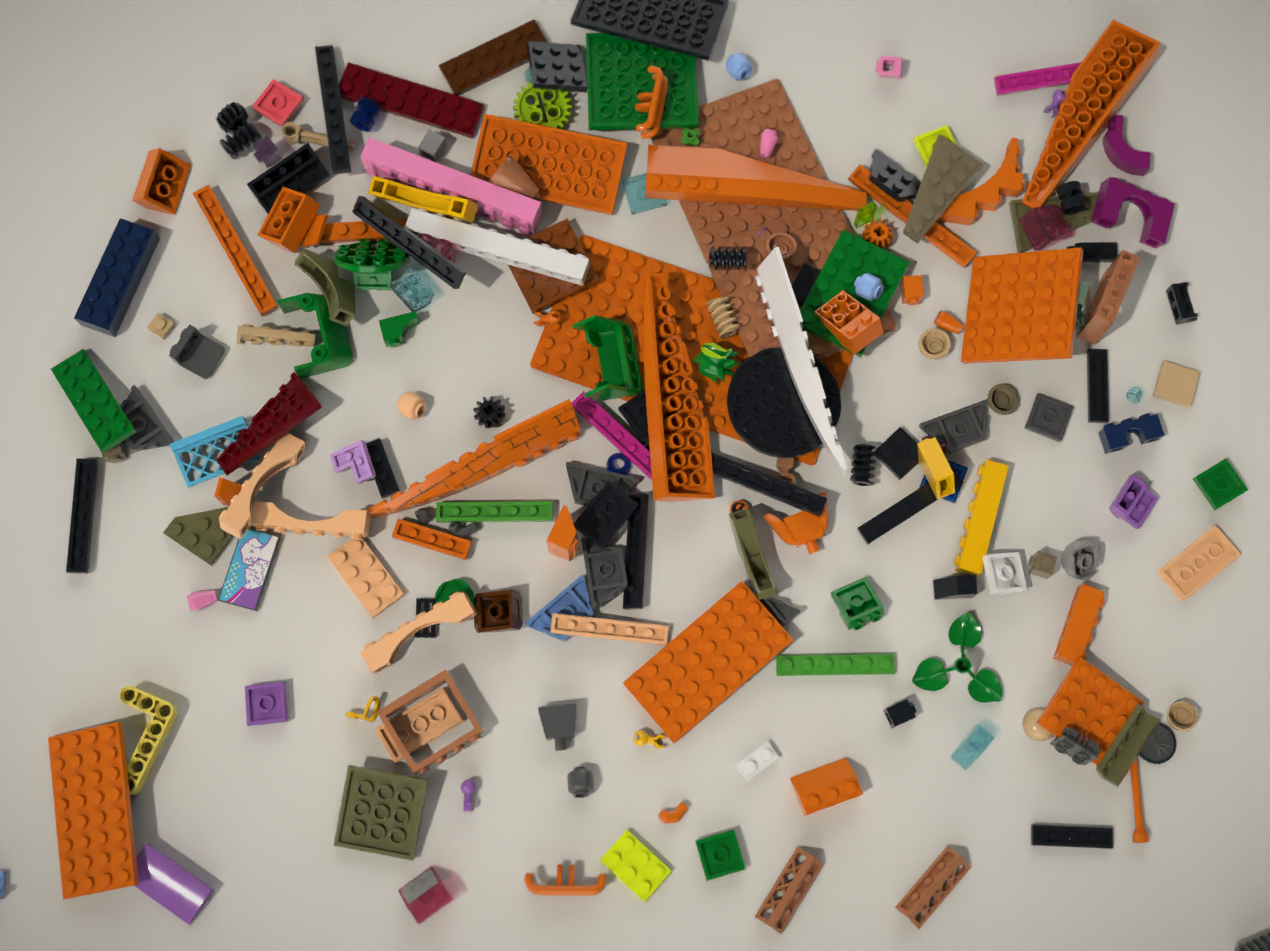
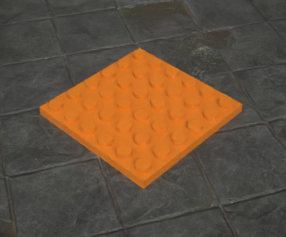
(1022, 306)

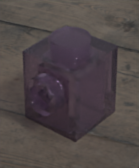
(266, 152)

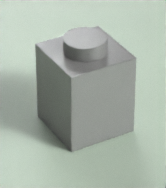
(432, 145)

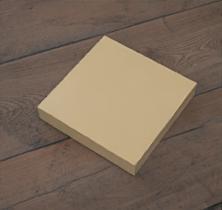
(1176, 384)

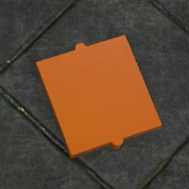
(315, 231)

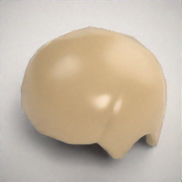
(1182, 716)

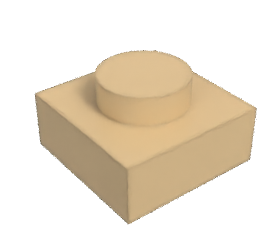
(160, 326)

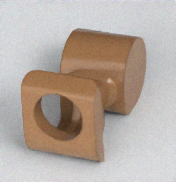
(785, 466)

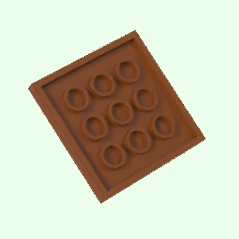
(542, 290)

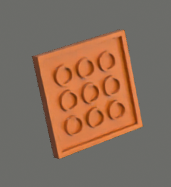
(1089, 705)

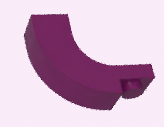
(1120, 154)

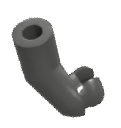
(461, 531)

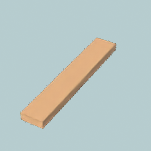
(609, 629)

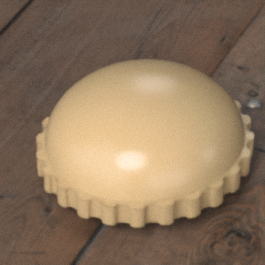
(934, 344)
(1032, 729)

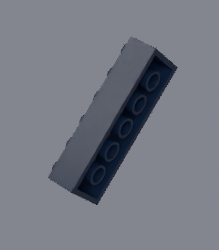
(117, 277)

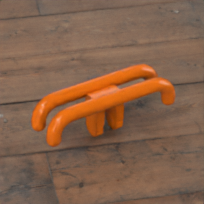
(653, 104)
(569, 889)

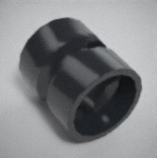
(1071, 197)

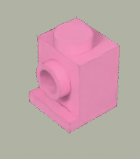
(895, 62)

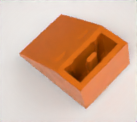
(850, 322)

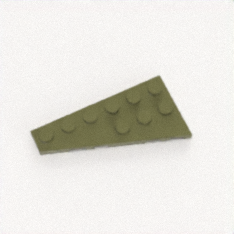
(1074, 220)

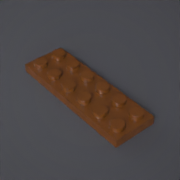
(490, 58)

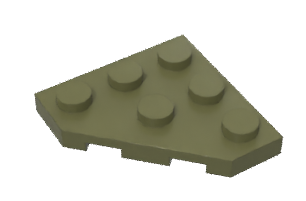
(200, 534)

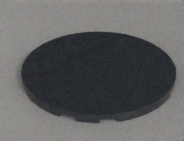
(768, 407)

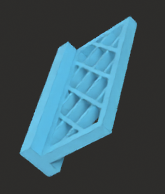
(205, 437)

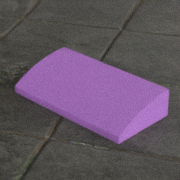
(171, 884)

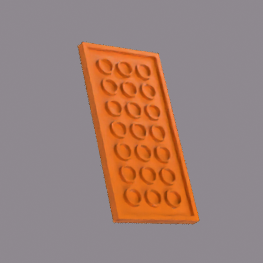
(563, 164)
(708, 661)
(93, 811)

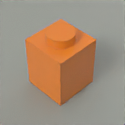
(911, 289)

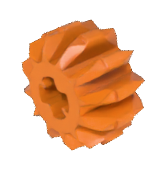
(884, 232)

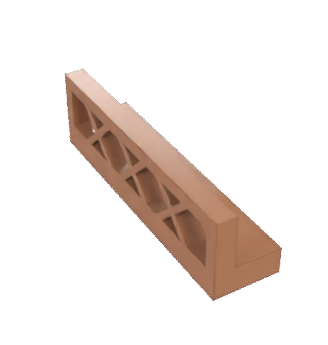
(931, 884)
(792, 892)

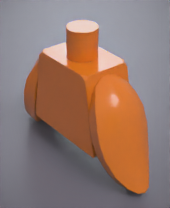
(801, 528)

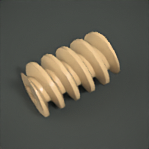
(722, 317)

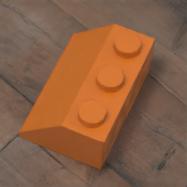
(161, 181)
(289, 219)
(563, 537)
(826, 786)

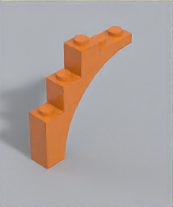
(988, 195)

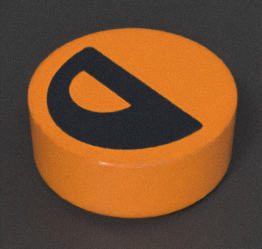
(737, 506)

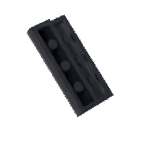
(296, 172)

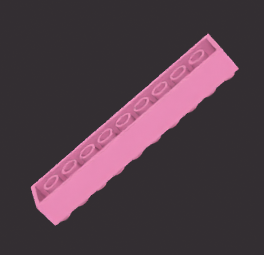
(418, 172)

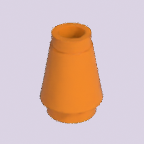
(947, 322)

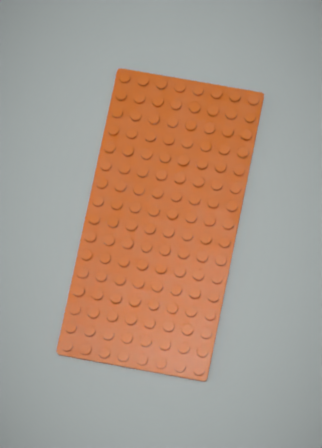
(621, 297)

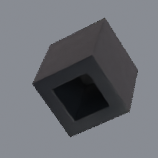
(900, 713)

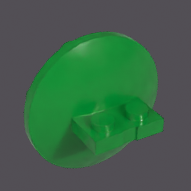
(371, 265)

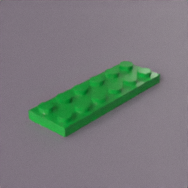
(93, 401)

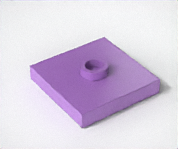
(266, 703)

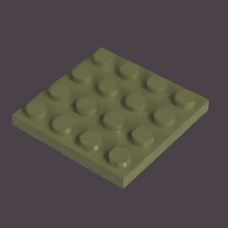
(381, 812)

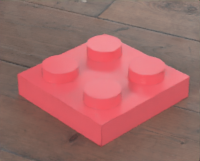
(278, 103)

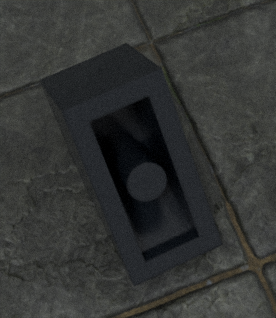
(955, 587)

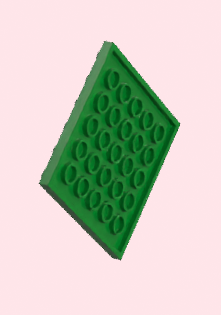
(620, 72)

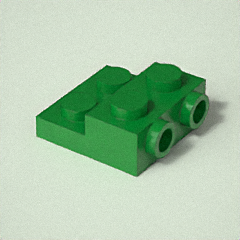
(858, 604)

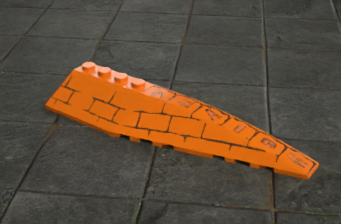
(508, 450)

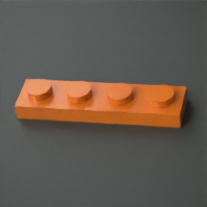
(431, 539)

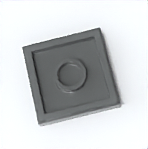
(1048, 417)

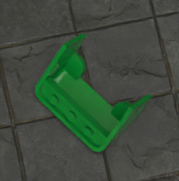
(336, 349)
(616, 356)

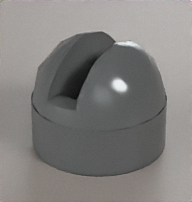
(423, 515)

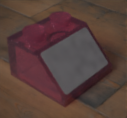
(425, 895)

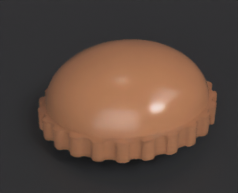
(785, 243)

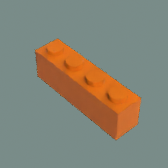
(1079, 624)

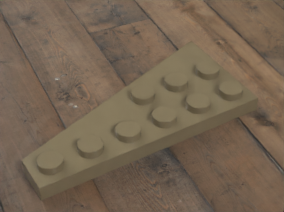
(943, 181)

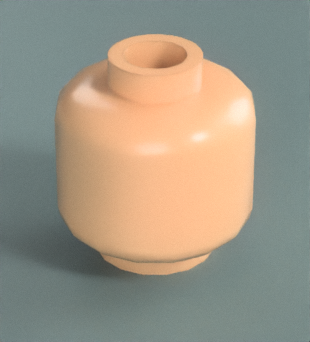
(411, 405)

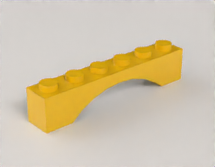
(417, 198)

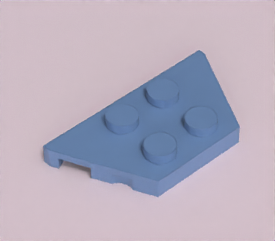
(571, 601)

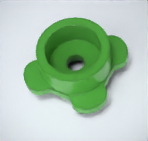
(686, 140)

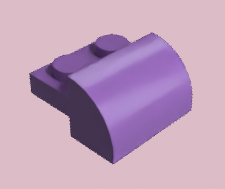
(1133, 502)

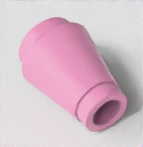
(768, 141)
(201, 599)

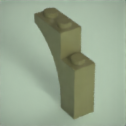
(337, 291)
(752, 554)

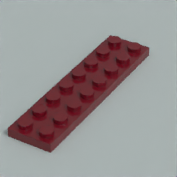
(412, 100)

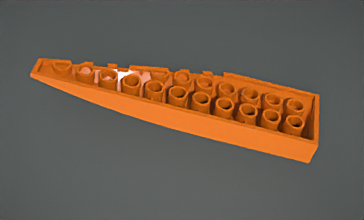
(1091, 101)
(737, 179)
(681, 441)

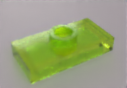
(865, 215)

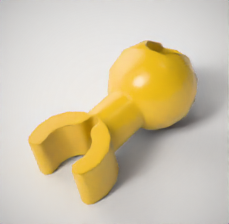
(644, 739)

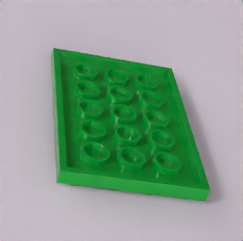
(846, 262)

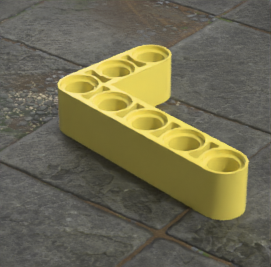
(148, 736)

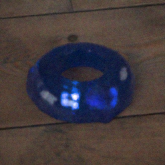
(624, 470)

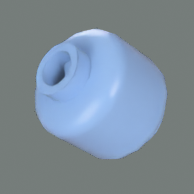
(739, 66)
(868, 287)

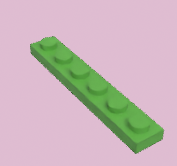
(494, 511)
(835, 665)

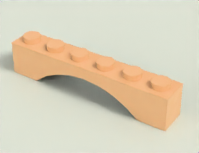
(284, 454)
(348, 523)
(383, 653)

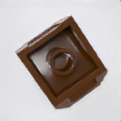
(498, 611)

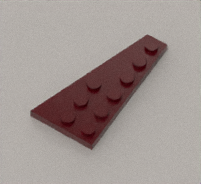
(273, 420)

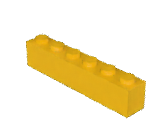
(981, 518)

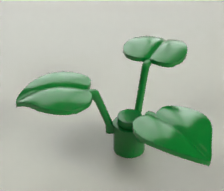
(931, 676)

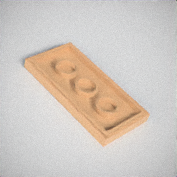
(1199, 563)
(421, 724)

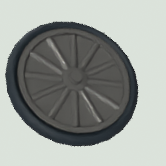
(1160, 746)

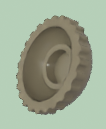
(1002, 399)

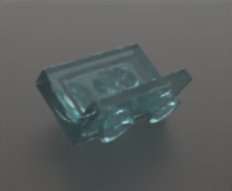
(412, 291)

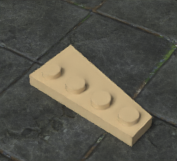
(274, 337)

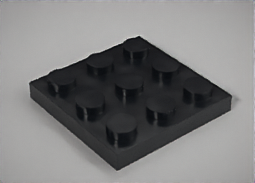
(556, 66)

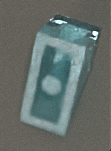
(972, 746)

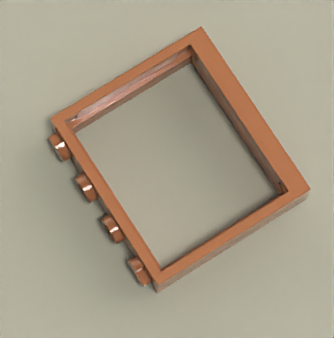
(1109, 297)
(440, 756)

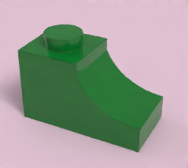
(396, 327)

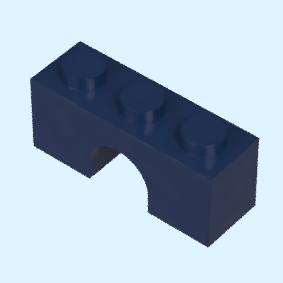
(1146, 428)

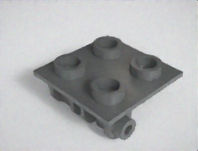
(1068, 745)

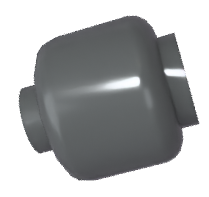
(580, 782)

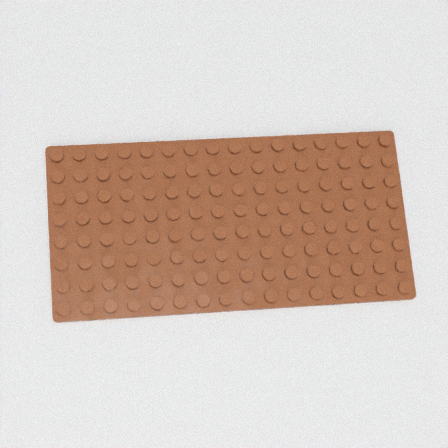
(737, 126)

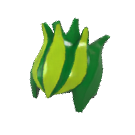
(715, 361)

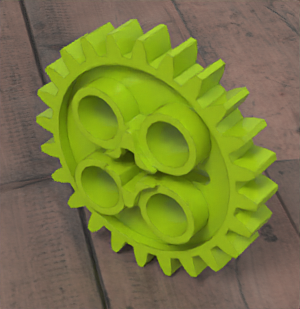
(558, 103)

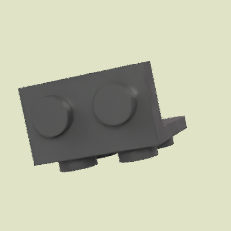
(196, 352)

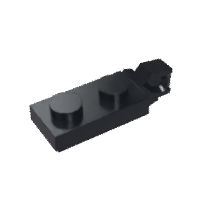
(1097, 251)

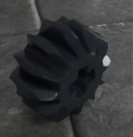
(232, 117)
(484, 408)

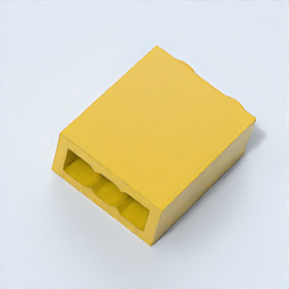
(936, 467)

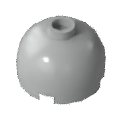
(1081, 559)

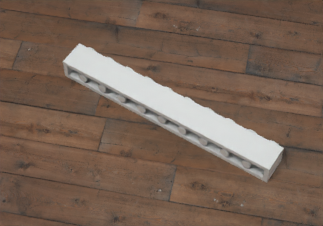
(501, 247)

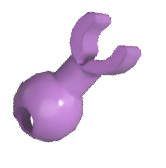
(1057, 97)
(468, 787)

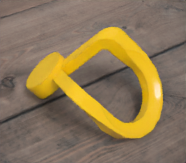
(364, 716)

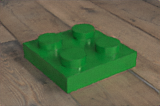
(1220, 484)
(720, 855)

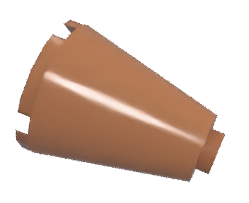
(514, 178)

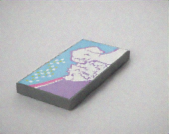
(249, 569)

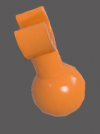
(553, 317)

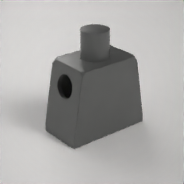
(558, 723)

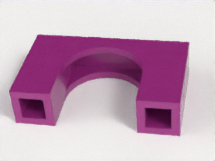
(1155, 210)

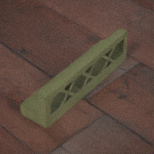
(1127, 746)

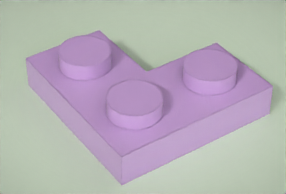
(355, 457)

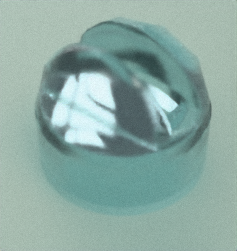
(1134, 394)

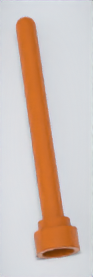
(1140, 834)

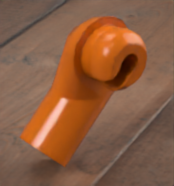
(673, 816)

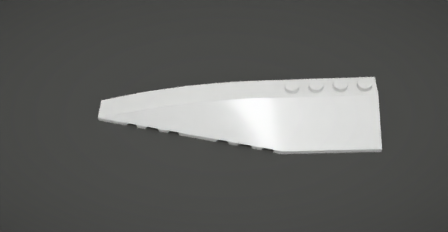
(794, 344)

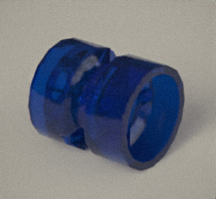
(365, 114)

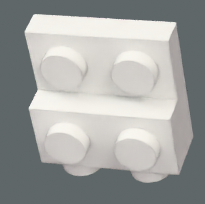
(1004, 573)

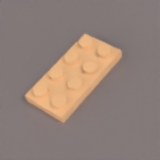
(365, 576)

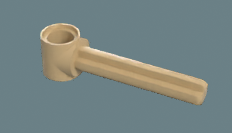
(306, 136)

